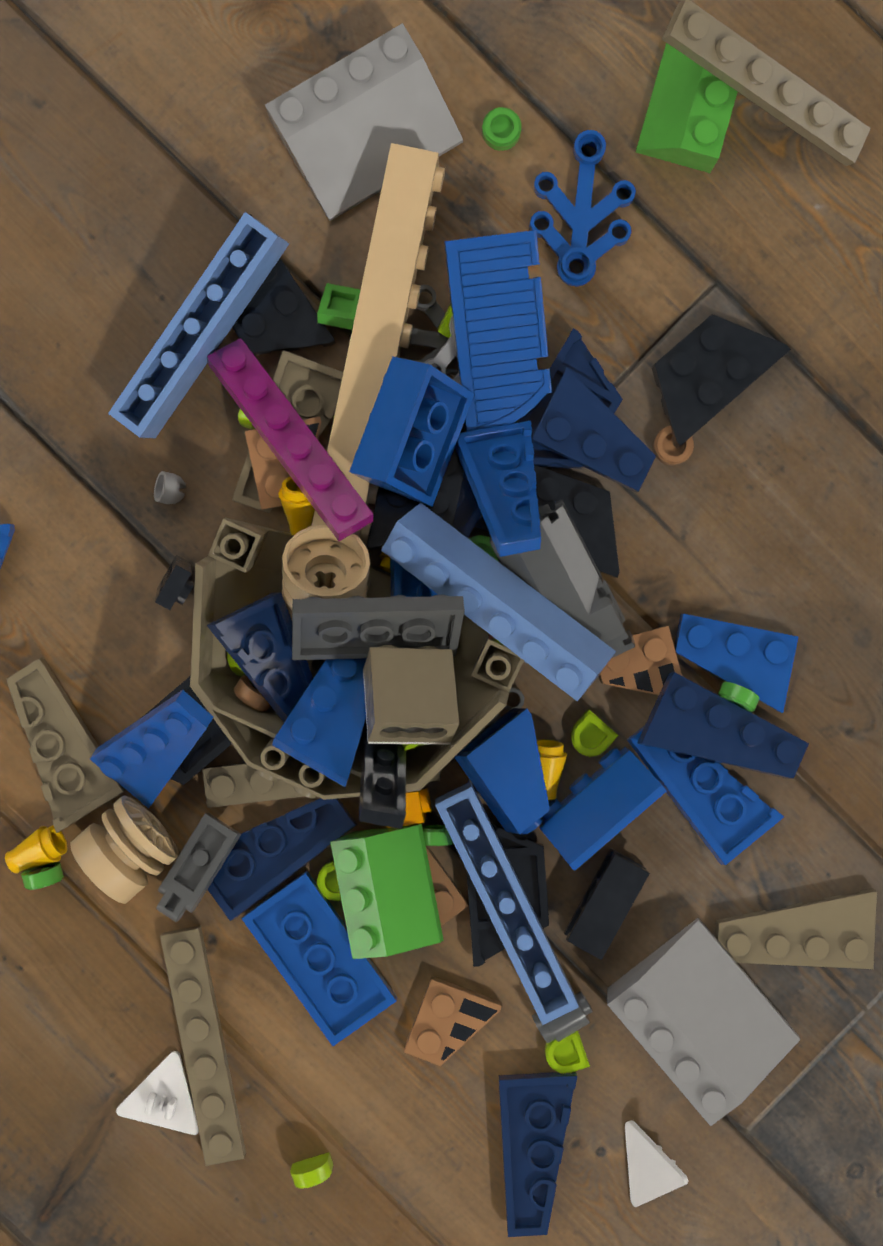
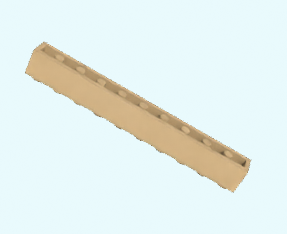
(384, 301)

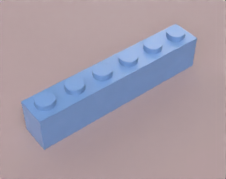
(198, 327)
(498, 600)
(506, 903)

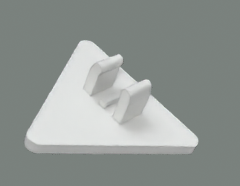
(163, 1098)
(649, 1167)

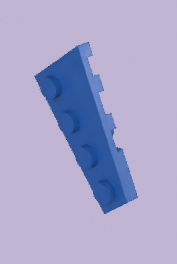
(711, 800)

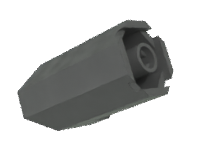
(570, 579)

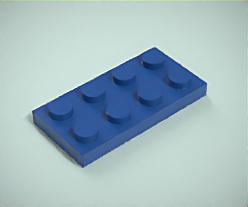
(315, 958)

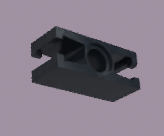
(606, 903)

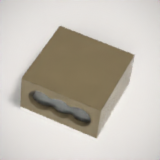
(410, 695)

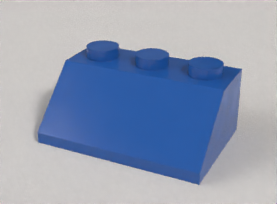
(412, 430)
(600, 806)

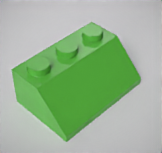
(686, 114)
(386, 891)

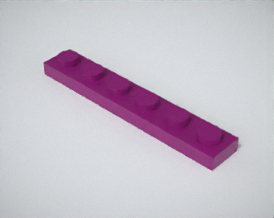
(290, 440)

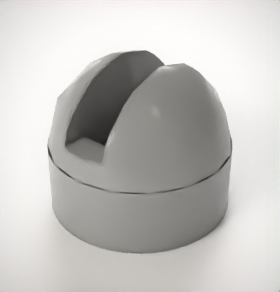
(168, 487)

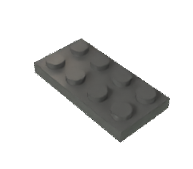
(354, 624)

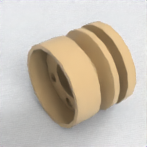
(323, 566)
(124, 849)

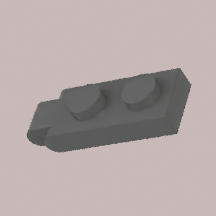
(196, 867)

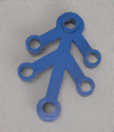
(582, 216)

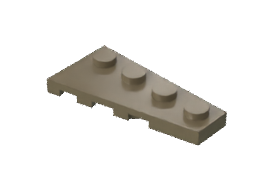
(312, 393)
(59, 746)
(814, 934)

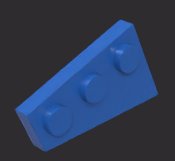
(740, 655)

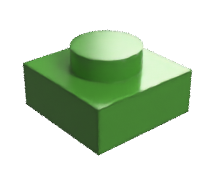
(338, 306)

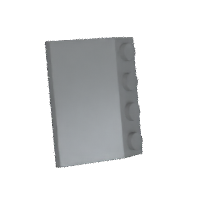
(352, 111)
(702, 1020)

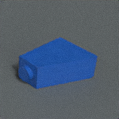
(508, 771)

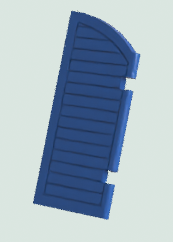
(498, 325)

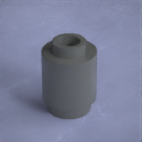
(567, 1023)

